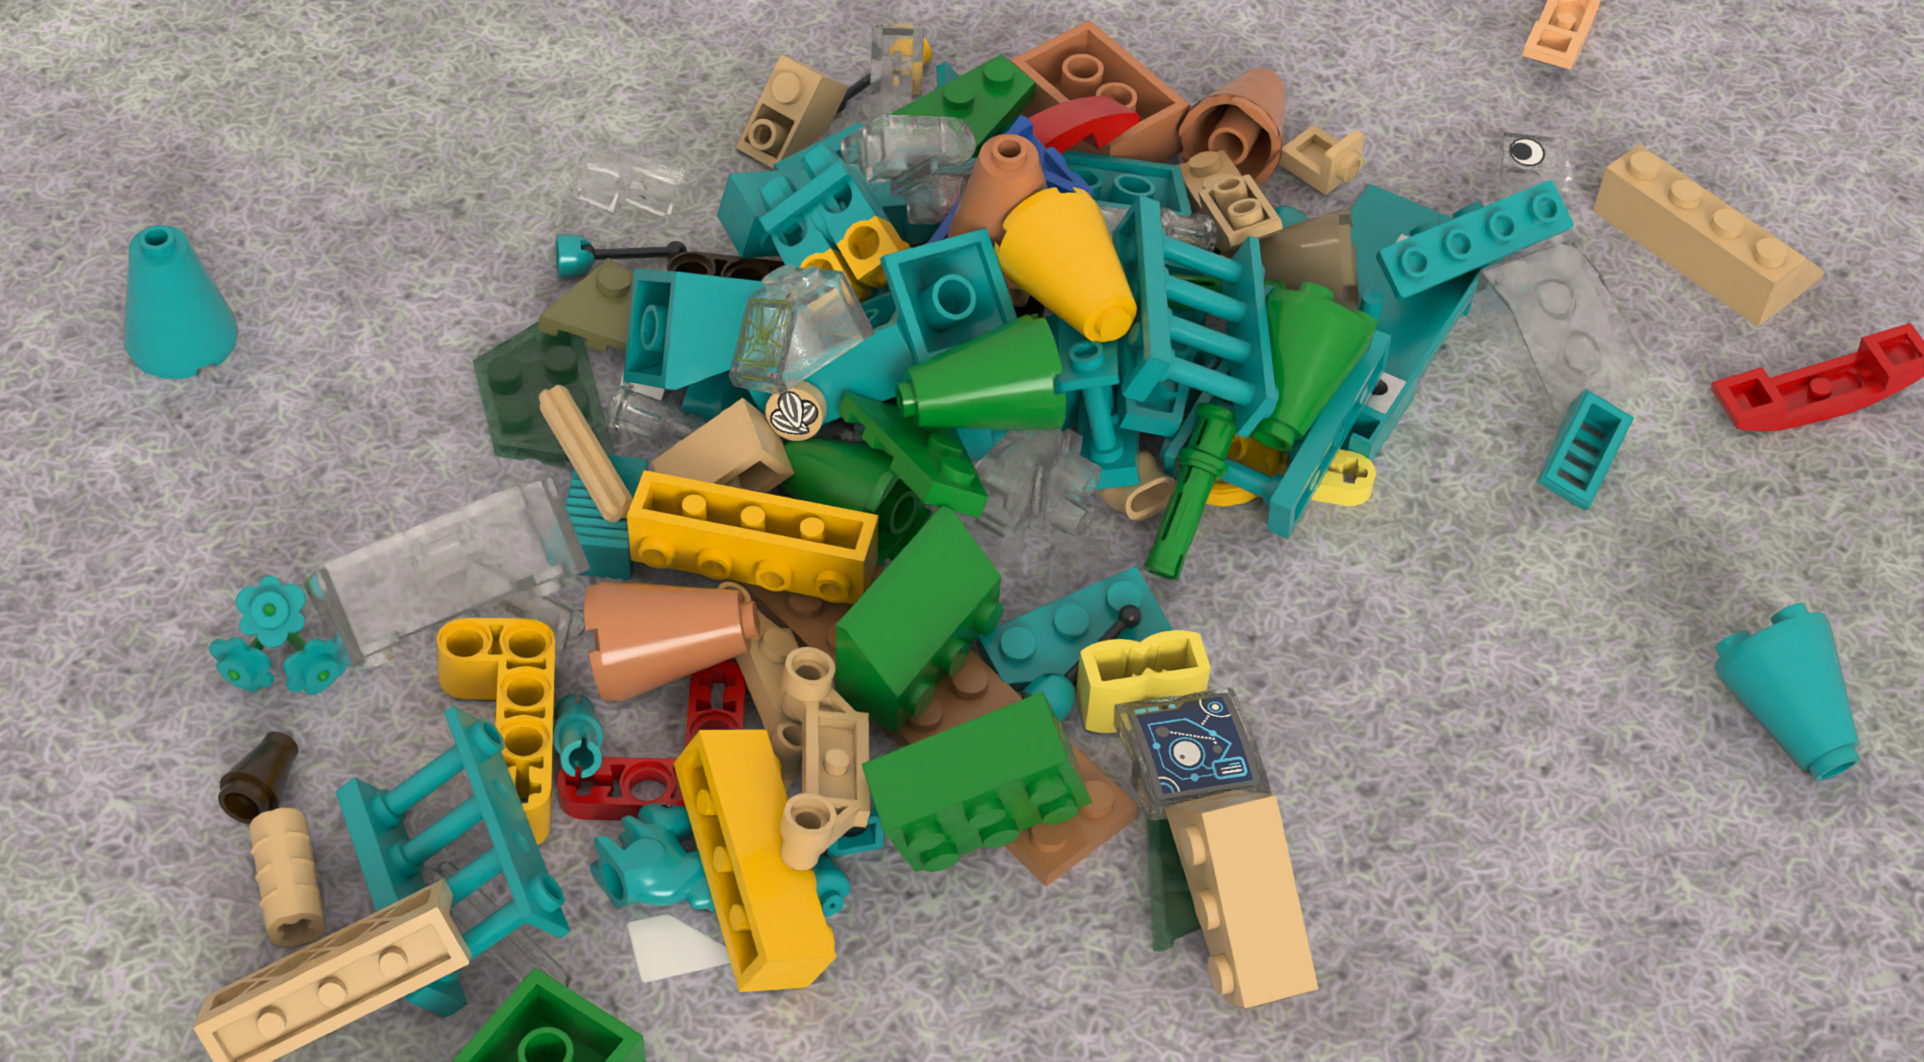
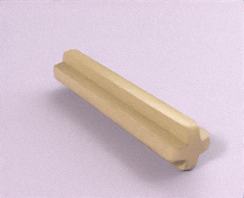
(585, 453)

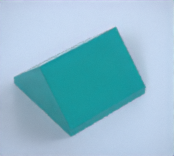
(948, 292)

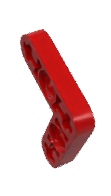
(631, 771)

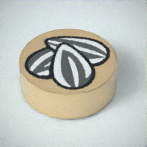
(797, 412)

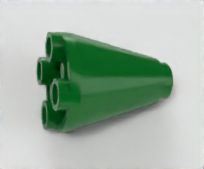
(1312, 356)

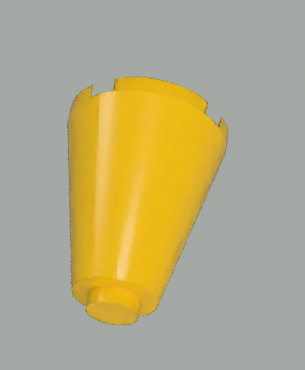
(1067, 262)

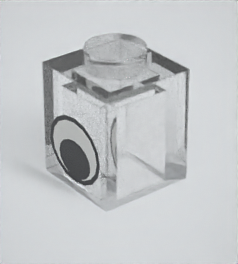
(1530, 160)

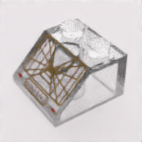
(796, 328)

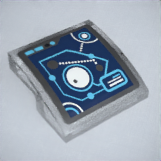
(1189, 748)

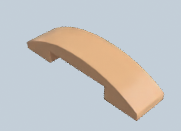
(1561, 32)

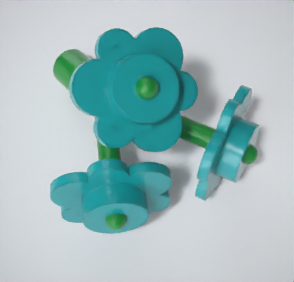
(275, 617)

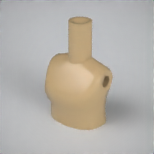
(1142, 499)

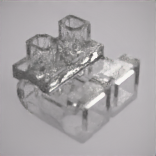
(920, 156)
(1032, 485)

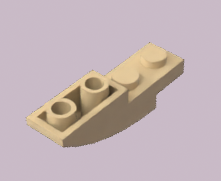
(1229, 198)

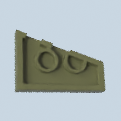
(594, 308)

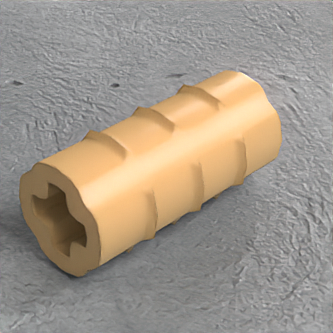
(287, 877)

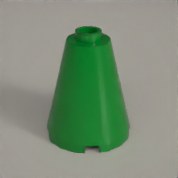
(989, 382)
(856, 480)

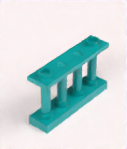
(1146, 346)
(1095, 371)
(1310, 456)
(395, 863)

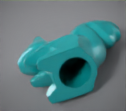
(652, 862)

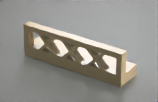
(334, 980)

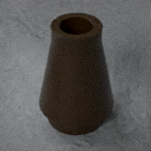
(258, 779)

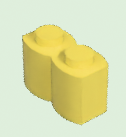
(1137, 671)

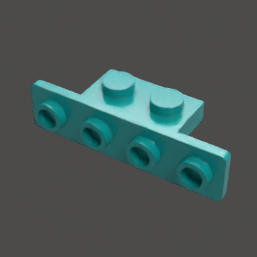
(1473, 239)

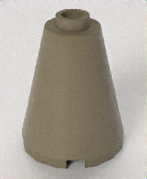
(1314, 253)

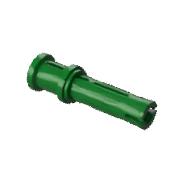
(1200, 467)

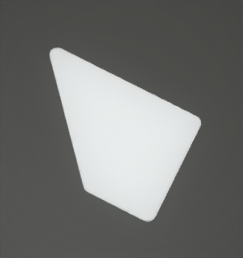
(672, 948)

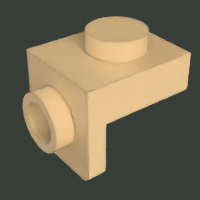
(1323, 159)

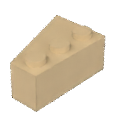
(1244, 896)

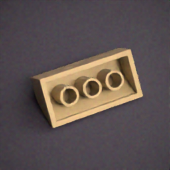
(1702, 236)

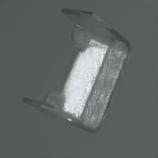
(444, 569)

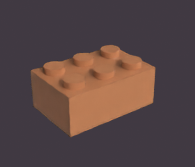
(1092, 64)

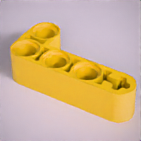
(516, 667)

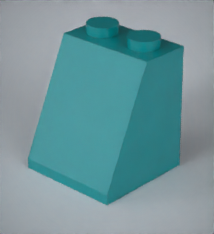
(683, 326)

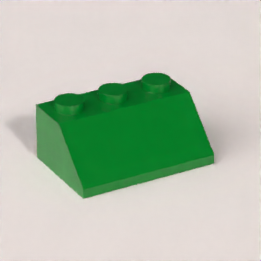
(916, 623)

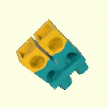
(830, 221)

